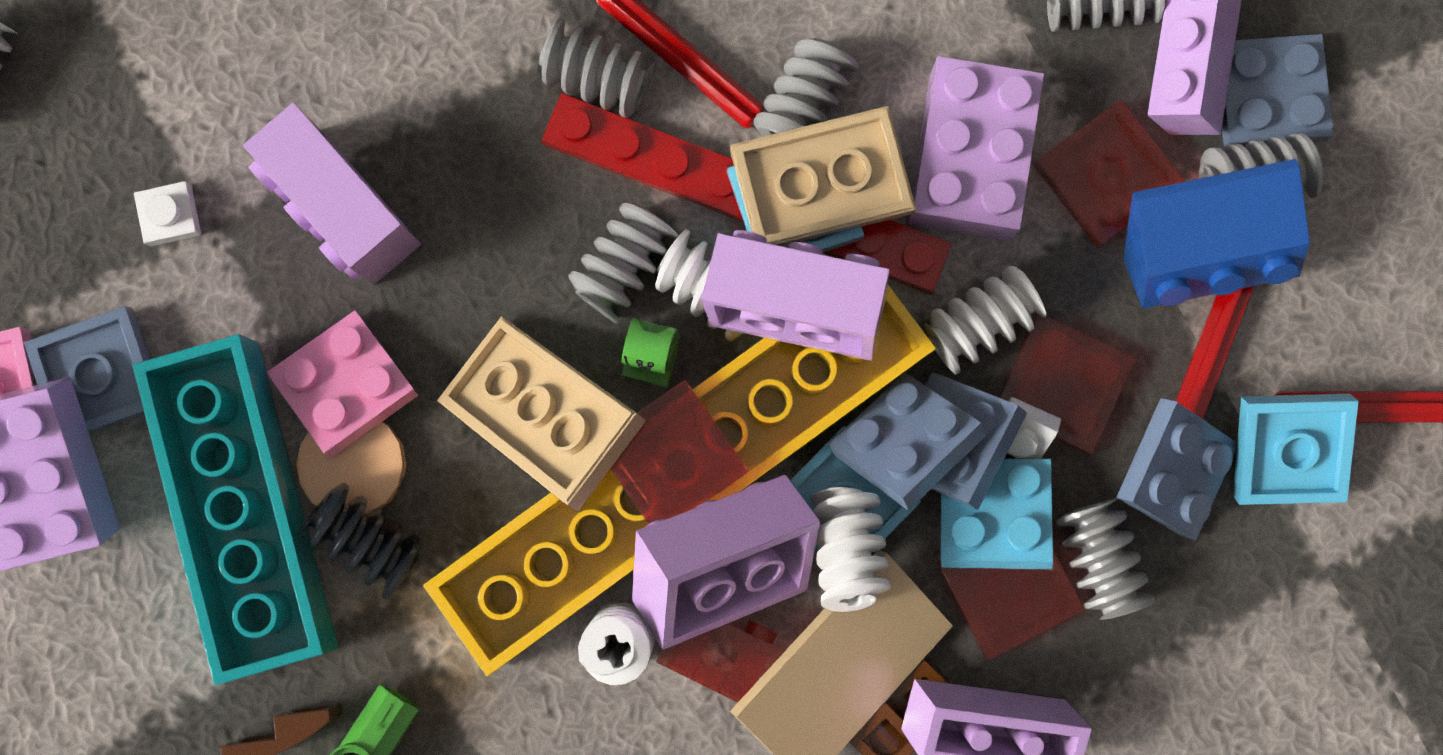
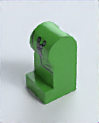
(650, 352)

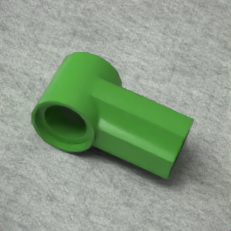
(380, 724)

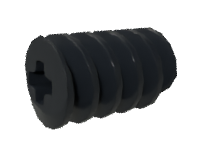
(363, 539)

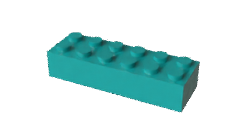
(235, 508)

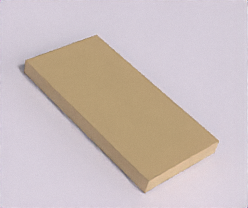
(541, 413)
(842, 670)

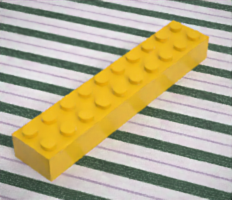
(562, 559)

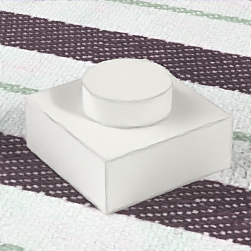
(167, 213)
(1034, 434)

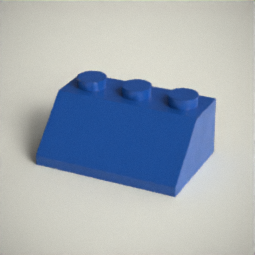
(1217, 234)

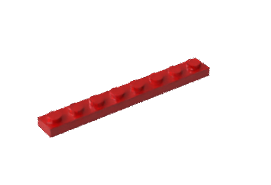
(703, 180)

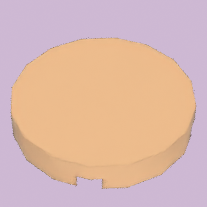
(369, 466)

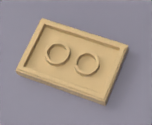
(823, 178)

